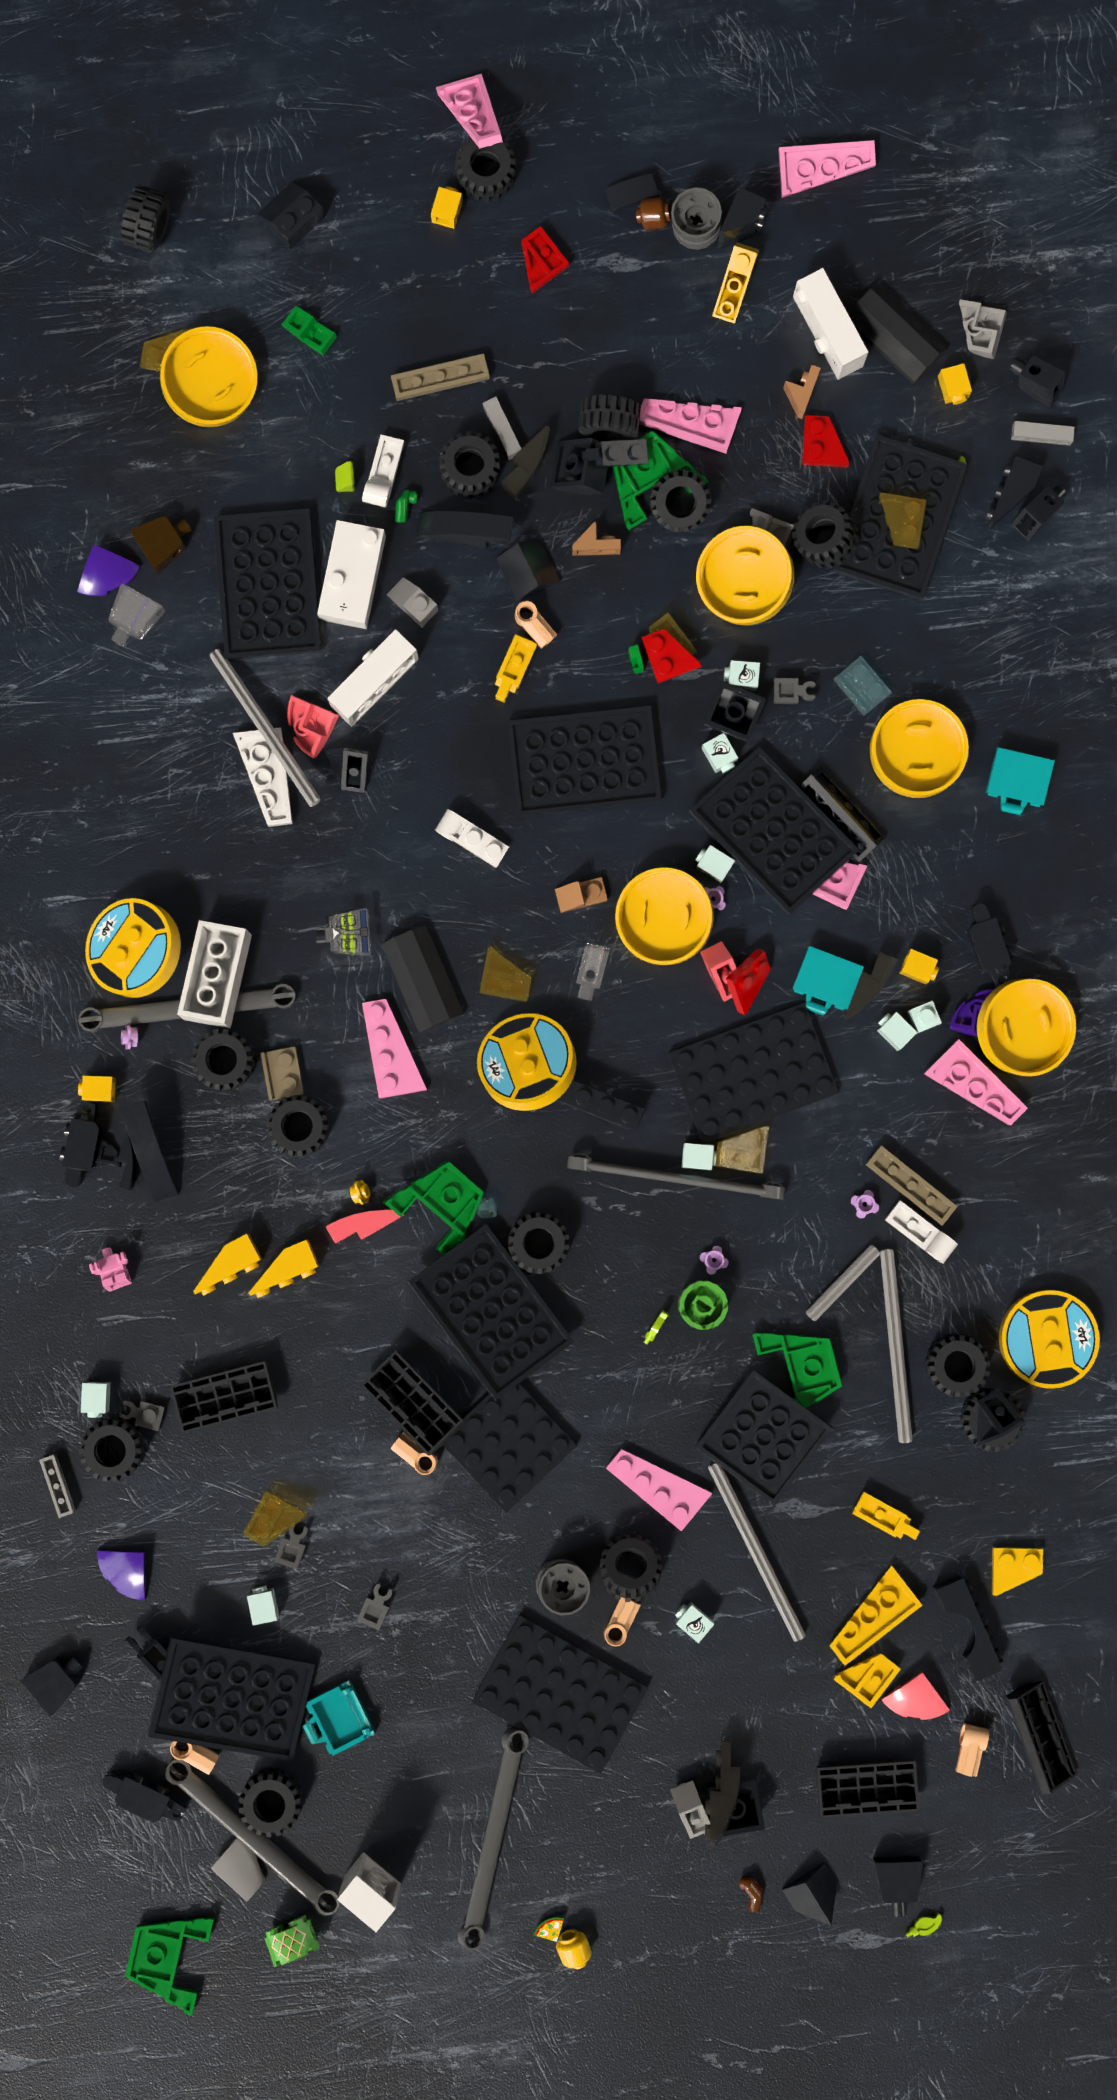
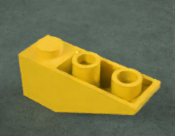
(735, 282)
(232, 1259)
(290, 1263)

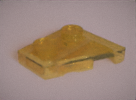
(743, 1151)

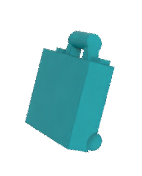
(1019, 778)
(826, 979)
(338, 1718)

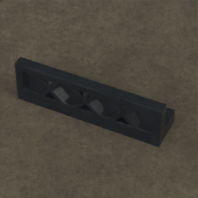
(858, 824)

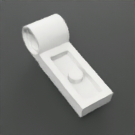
(383, 471)
(471, 838)
(921, 1232)

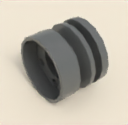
(694, 205)
(562, 1601)

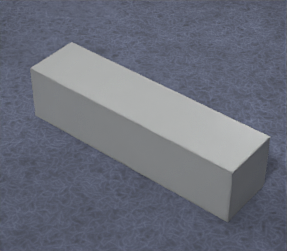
(501, 427)
(1042, 433)
(57, 1485)

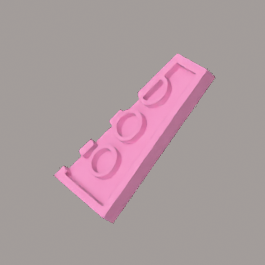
(390, 1055)
(665, 1492)

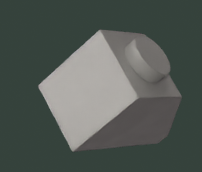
(413, 601)
(690, 1808)

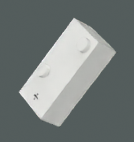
(830, 324)
(351, 574)
(373, 677)
(214, 974)
(369, 1892)

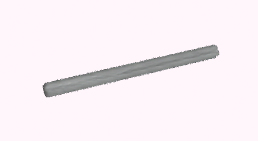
(265, 728)
(896, 1346)
(756, 1551)

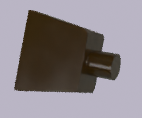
(161, 541)

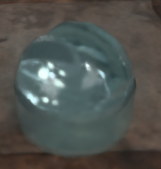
(487, 1209)

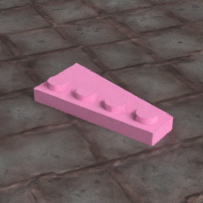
(472, 108)
(818, 164)
(695, 423)
(842, 885)
(971, 1079)

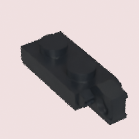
(618, 453)

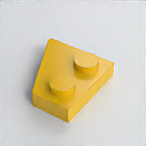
(1014, 1567)
(868, 1678)

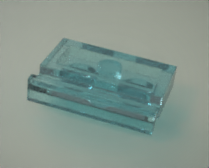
(862, 685)

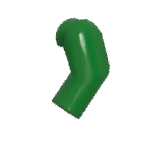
(402, 504)

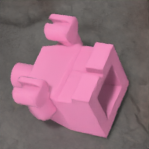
(112, 1270)

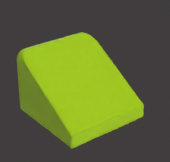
(345, 477)

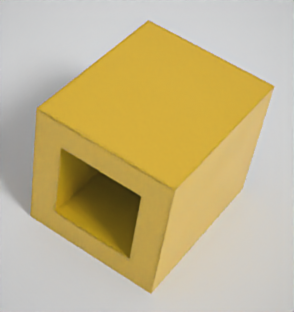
(446, 207)
(955, 384)
(919, 967)
(97, 1088)

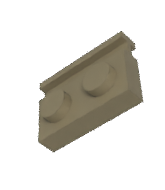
(282, 1073)

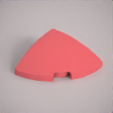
(311, 725)
(916, 1699)

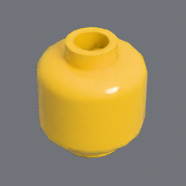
(573, 1949)

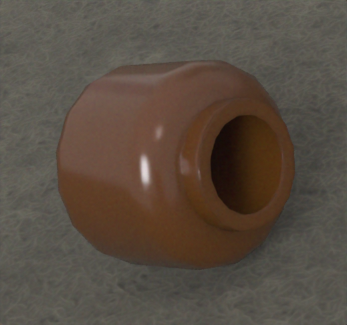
(654, 213)

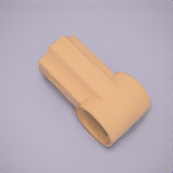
(535, 626)
(412, 1453)
(622, 1619)
(973, 1743)
(197, 1756)

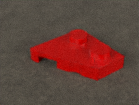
(542, 259)
(822, 444)
(668, 656)
(748, 979)

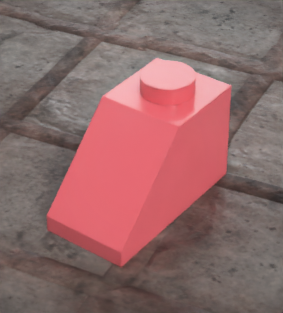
(720, 966)

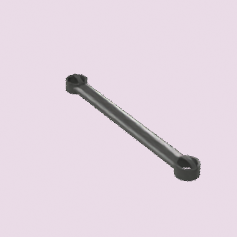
(168, 1009)
(763, 1190)
(492, 1839)
(260, 1845)

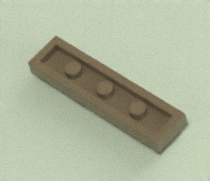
(440, 377)
(911, 1185)

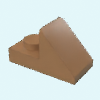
(799, 395)
(589, 545)
(581, 894)

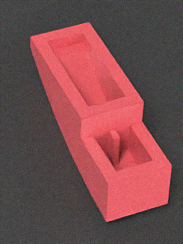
(362, 1223)

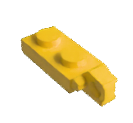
(514, 666)
(884, 1516)

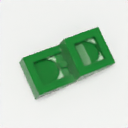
(309, 330)

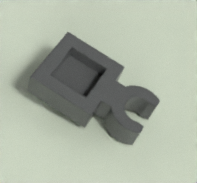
(787, 691)
(147, 1415)
(291, 1551)
(374, 1610)

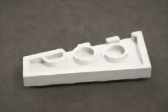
(266, 776)

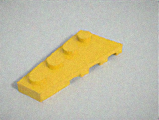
(879, 1613)

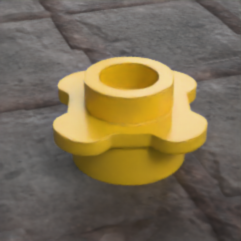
(360, 1192)

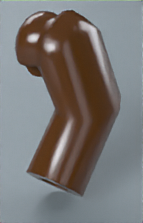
(755, 1892)

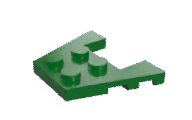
(637, 479)
(447, 1195)
(808, 1361)
(156, 1957)

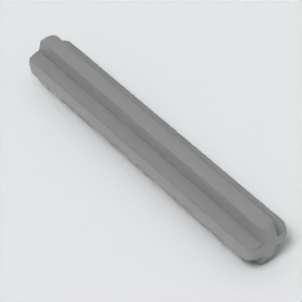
(843, 1282)

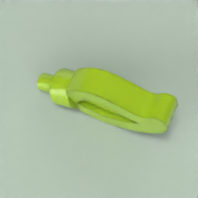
(651, 1334)
(925, 1925)

